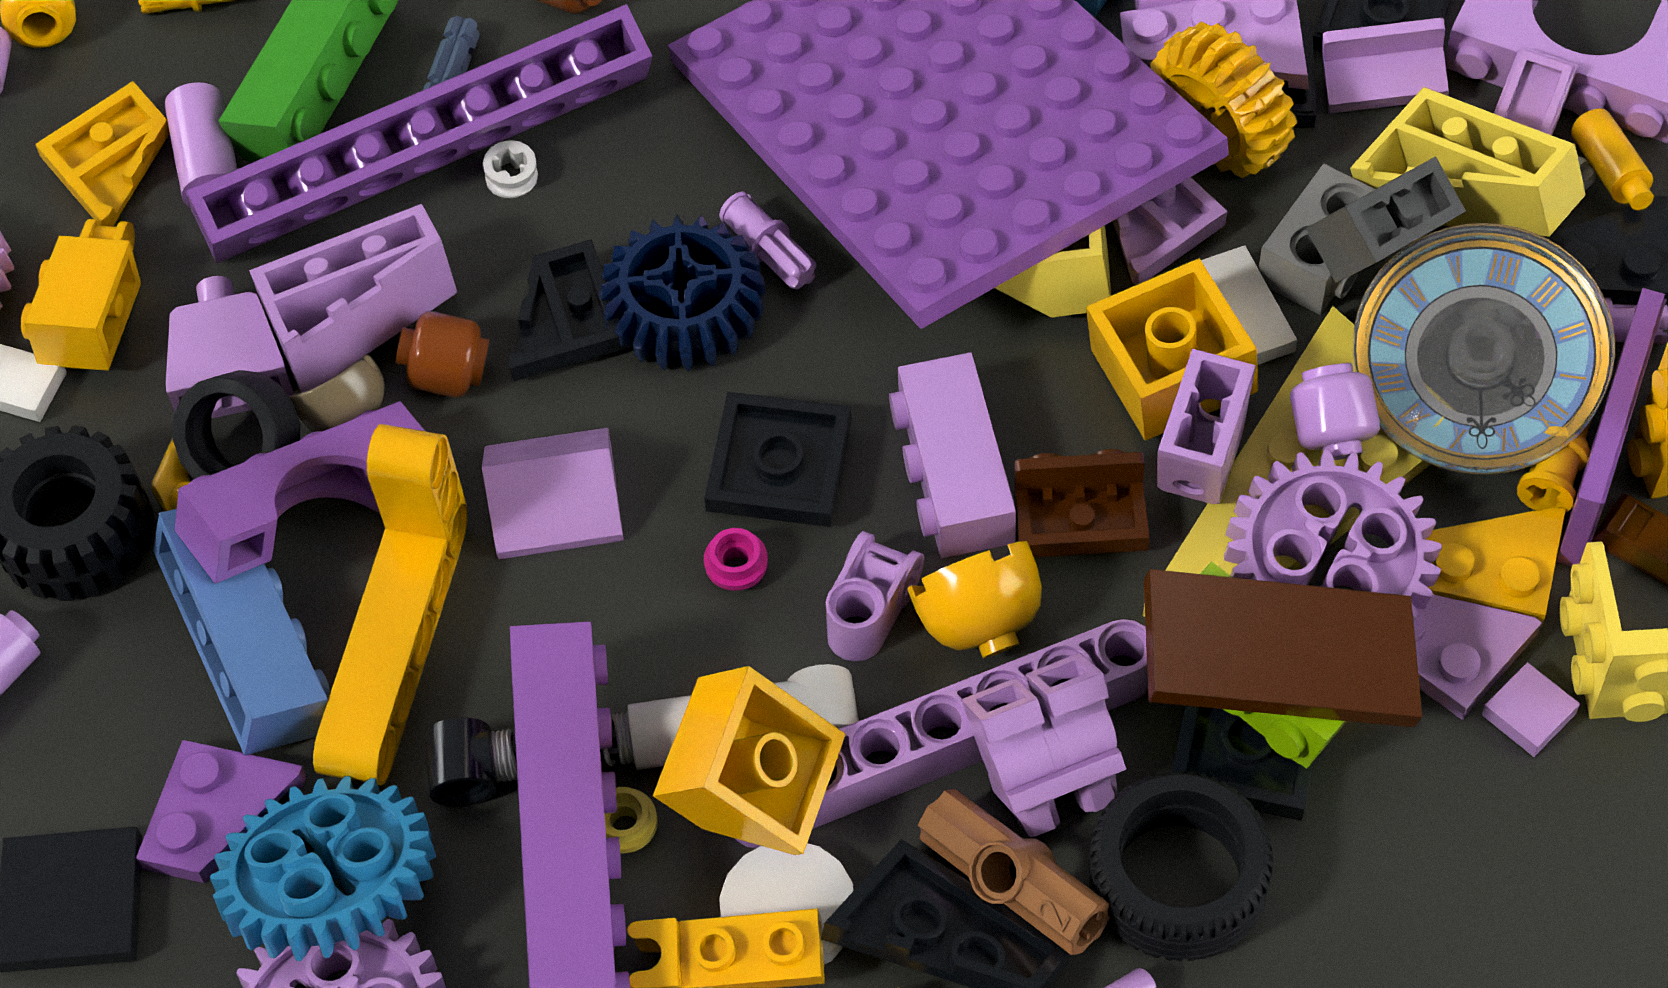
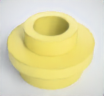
(639, 806)

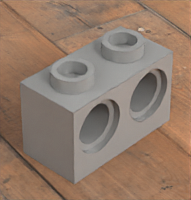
(1290, 245)

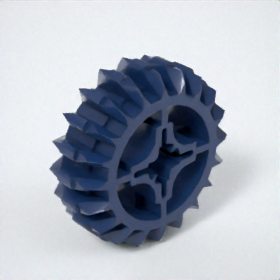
(720, 292)

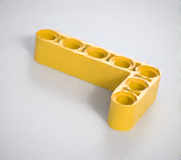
(401, 604)

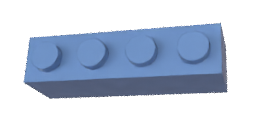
(246, 646)

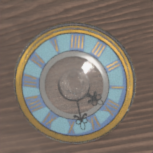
(1484, 348)

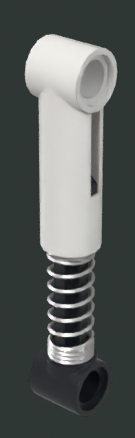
(471, 760)

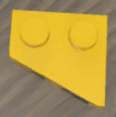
(107, 151)

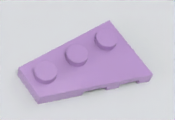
(1264, 23)

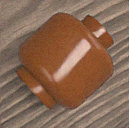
(443, 354)

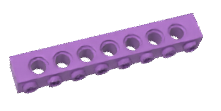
(419, 133)

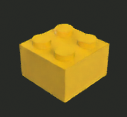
(1148, 336)

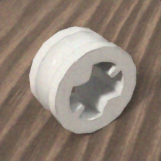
(520, 157)

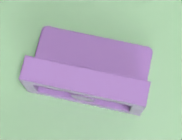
(1383, 64)

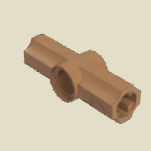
(1042, 889)

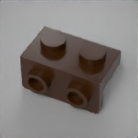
(1081, 503)

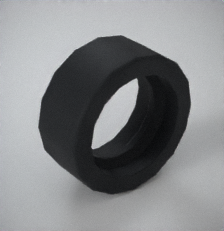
(194, 416)

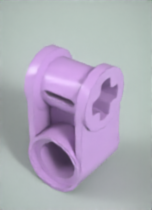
(872, 588)

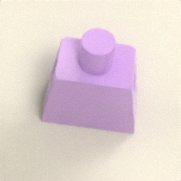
(220, 337)
(1201, 447)

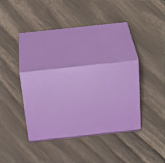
(552, 493)

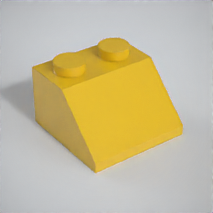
(750, 761)

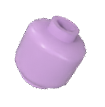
(1335, 410)

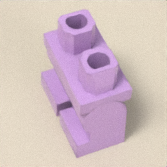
(1048, 741)

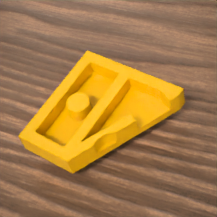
(1501, 561)

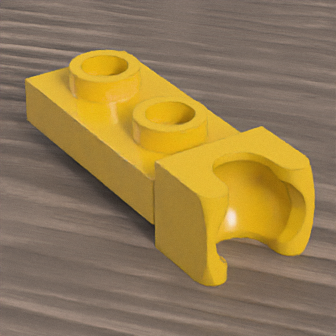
(732, 951)

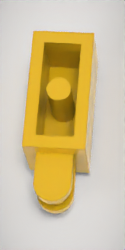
(83, 298)

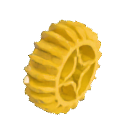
(1232, 92)

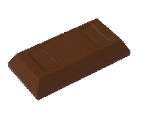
(1636, 536)

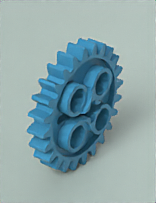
(288, 896)

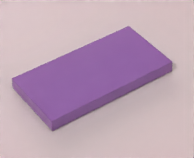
(1612, 427)

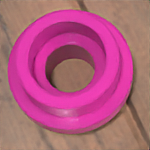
(735, 544)

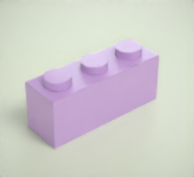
(953, 456)

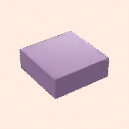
(1530, 709)

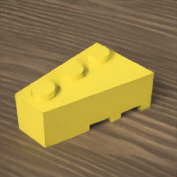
(1493, 163)

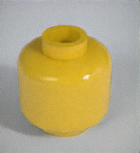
(38, 21)

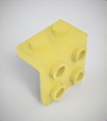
(1613, 667)

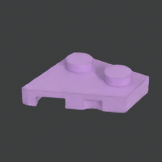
(1167, 228)
(1467, 649)

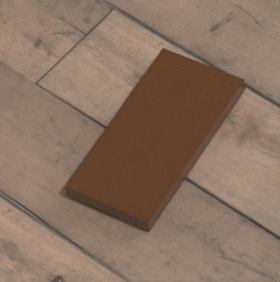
(1281, 648)

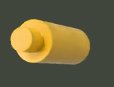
(1613, 158)

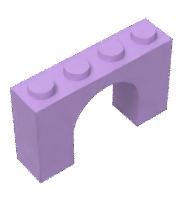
(1624, 83)

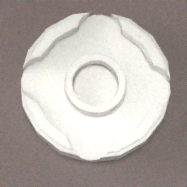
(787, 882)

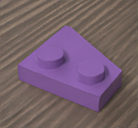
(204, 802)

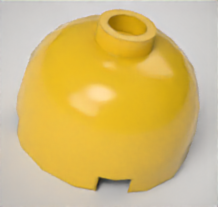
(980, 600)

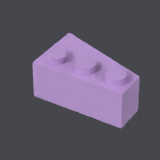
(353, 293)

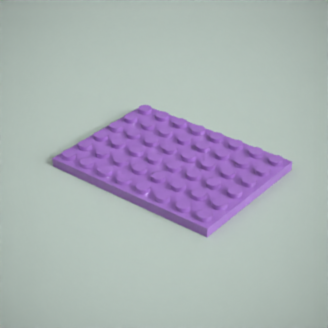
(948, 130)

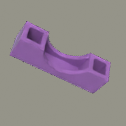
(233, 514)

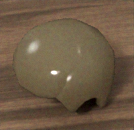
(342, 397)

